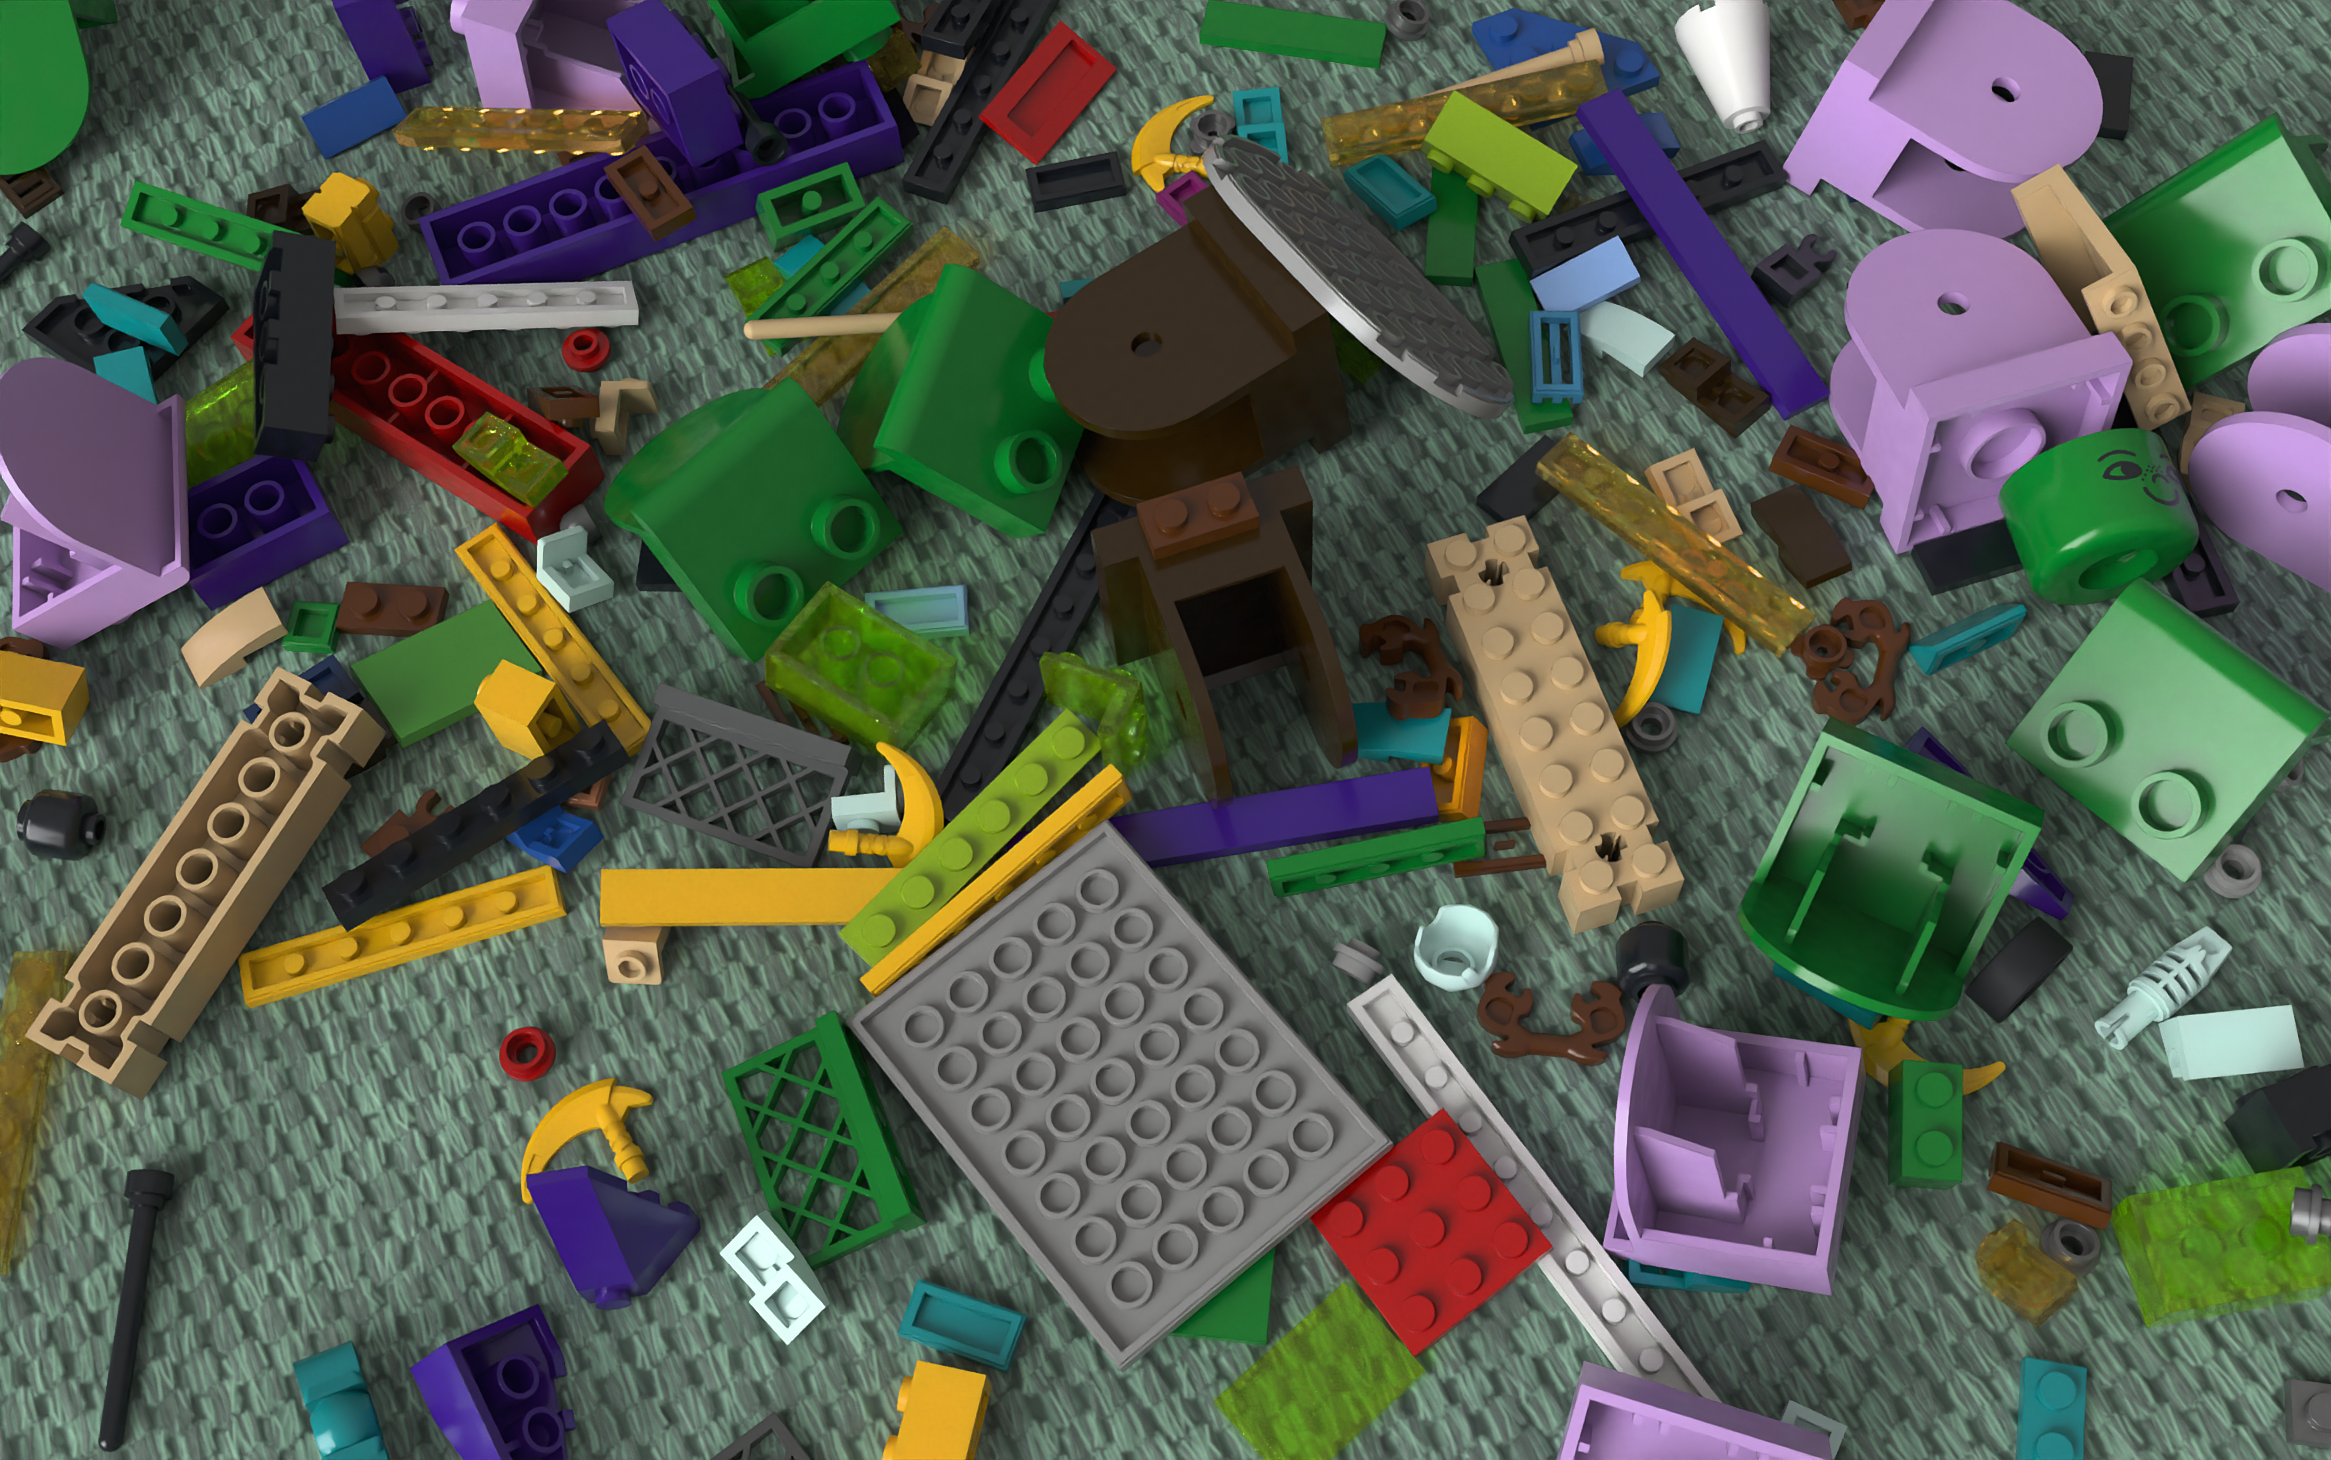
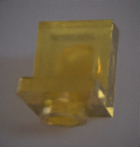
(2023, 1274)

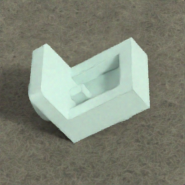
(570, 572)
(873, 811)

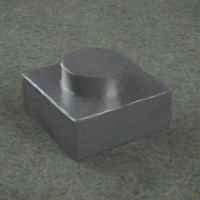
(2308, 1413)

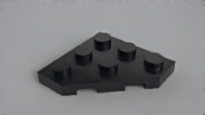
(76, 335)

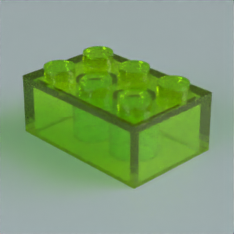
(860, 670)
(2219, 1248)

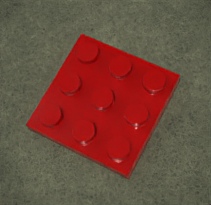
(1431, 1233)

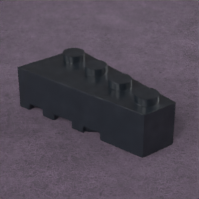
(293, 347)
(2285, 1122)

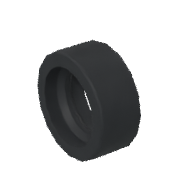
(2018, 969)

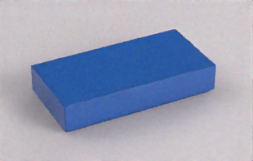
(354, 116)

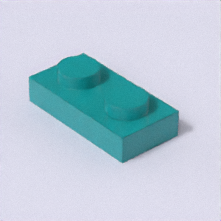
(2051, 1410)

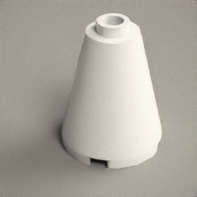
(1731, 59)

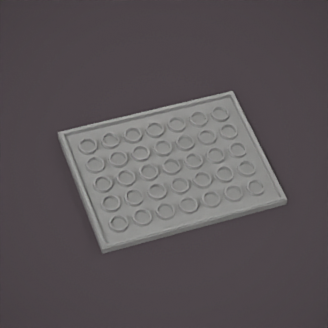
(1118, 1092)

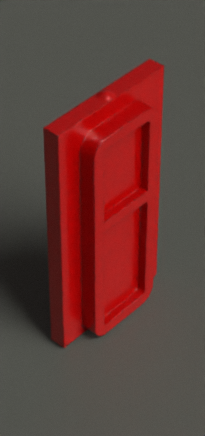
(1047, 93)

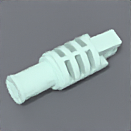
(2165, 986)

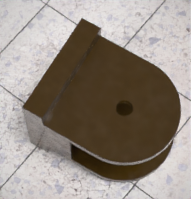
(1194, 361)
(1225, 618)

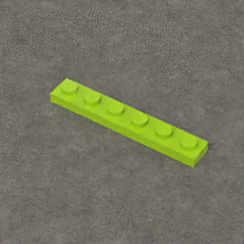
(972, 838)

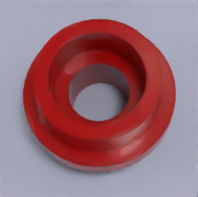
(589, 359)
(519, 1040)

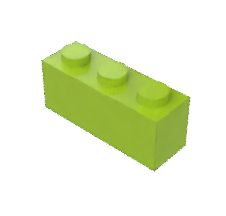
(1497, 158)

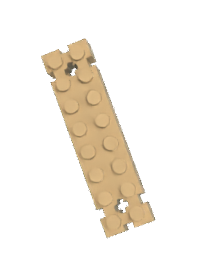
(1551, 725)
(207, 883)

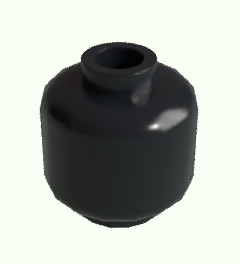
(60, 824)
(1650, 956)

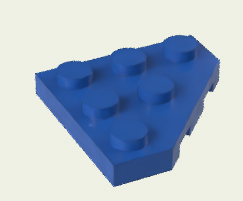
(1523, 35)

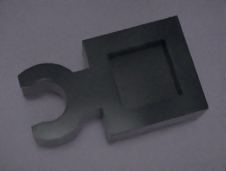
(1792, 273)

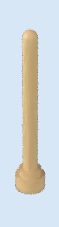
(1583, 48)
(819, 326)

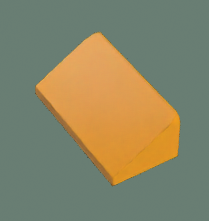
(1460, 776)

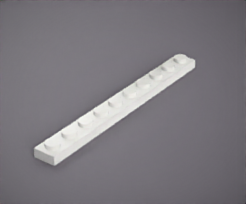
(1578, 1264)

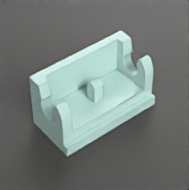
(2232, 1043)

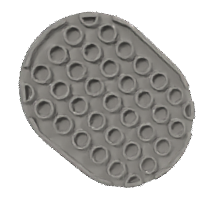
(1359, 277)

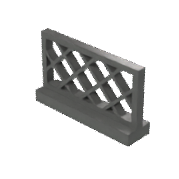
(754, 733)

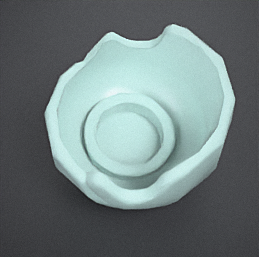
(1459, 933)

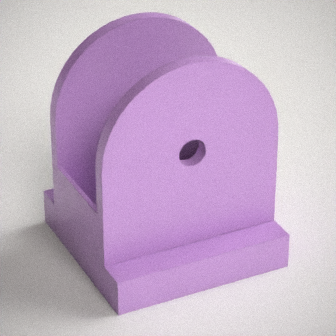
(1924, 94)
(1968, 398)
(2282, 445)

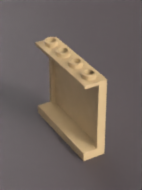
(2102, 289)

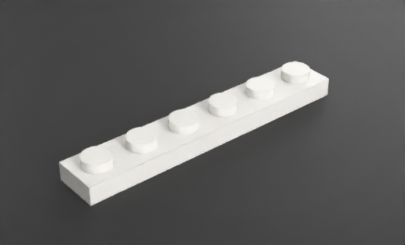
(484, 307)

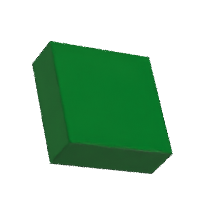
(312, 627)

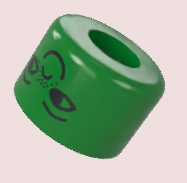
(2098, 516)

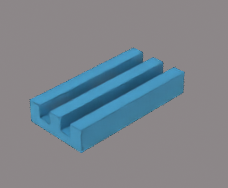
(1556, 389)

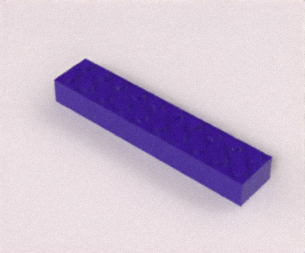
(578, 225)

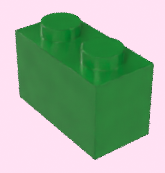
(809, 206)
(1925, 1124)

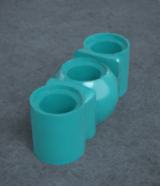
(340, 1405)

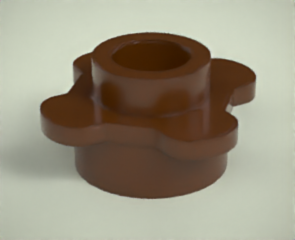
(1826, 638)

